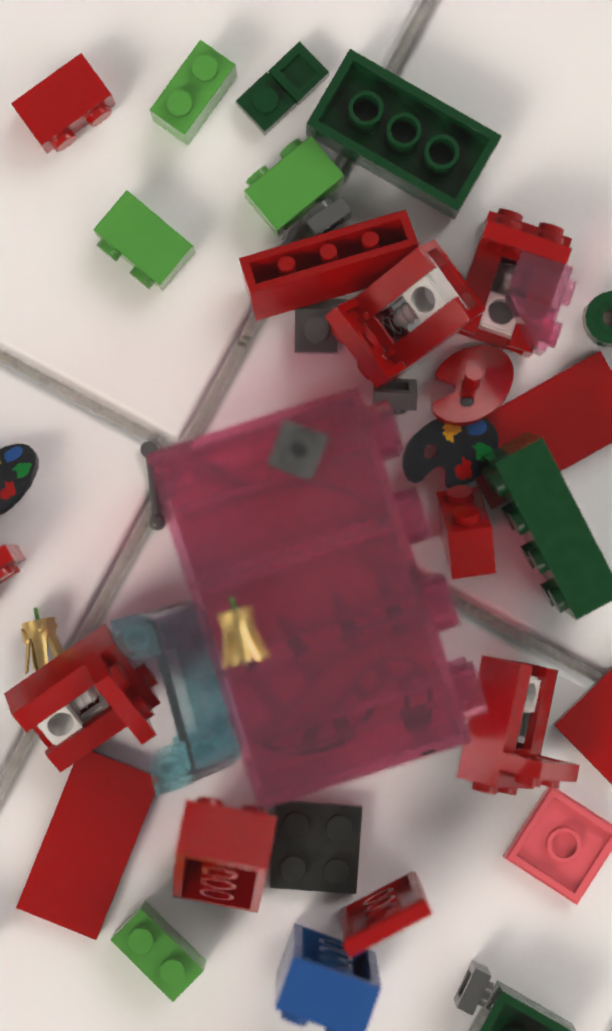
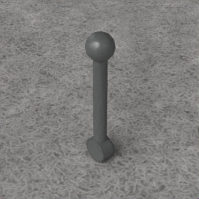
(156, 521)

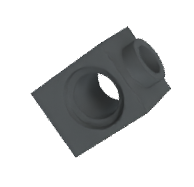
(298, 450)

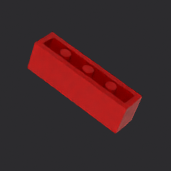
(326, 264)

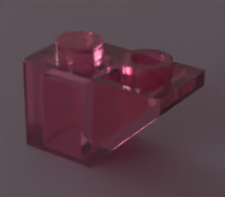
(535, 298)

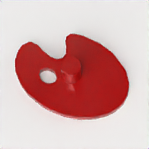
(478, 374)

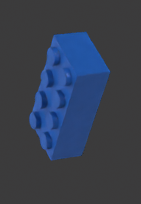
(324, 984)

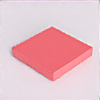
(561, 844)

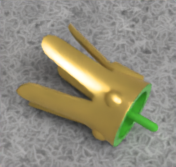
(239, 635)
(35, 636)

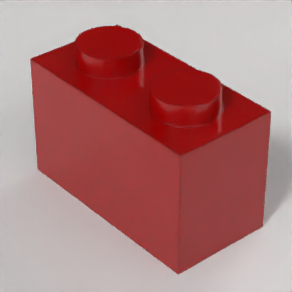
(65, 104)
(466, 532)

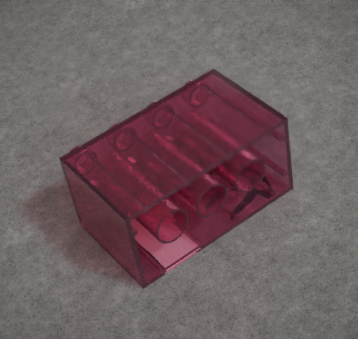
(332, 592)

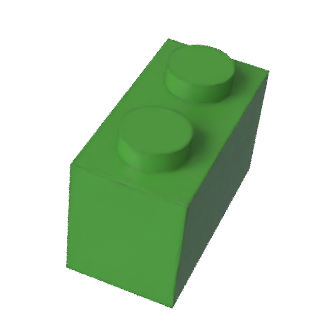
(193, 92)
(293, 184)
(143, 241)
(159, 951)

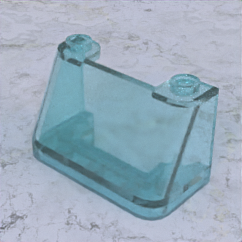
(194, 695)

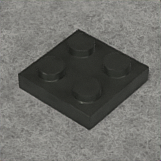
(316, 847)

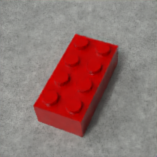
(223, 854)

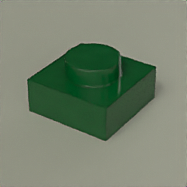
(299, 73)
(265, 103)

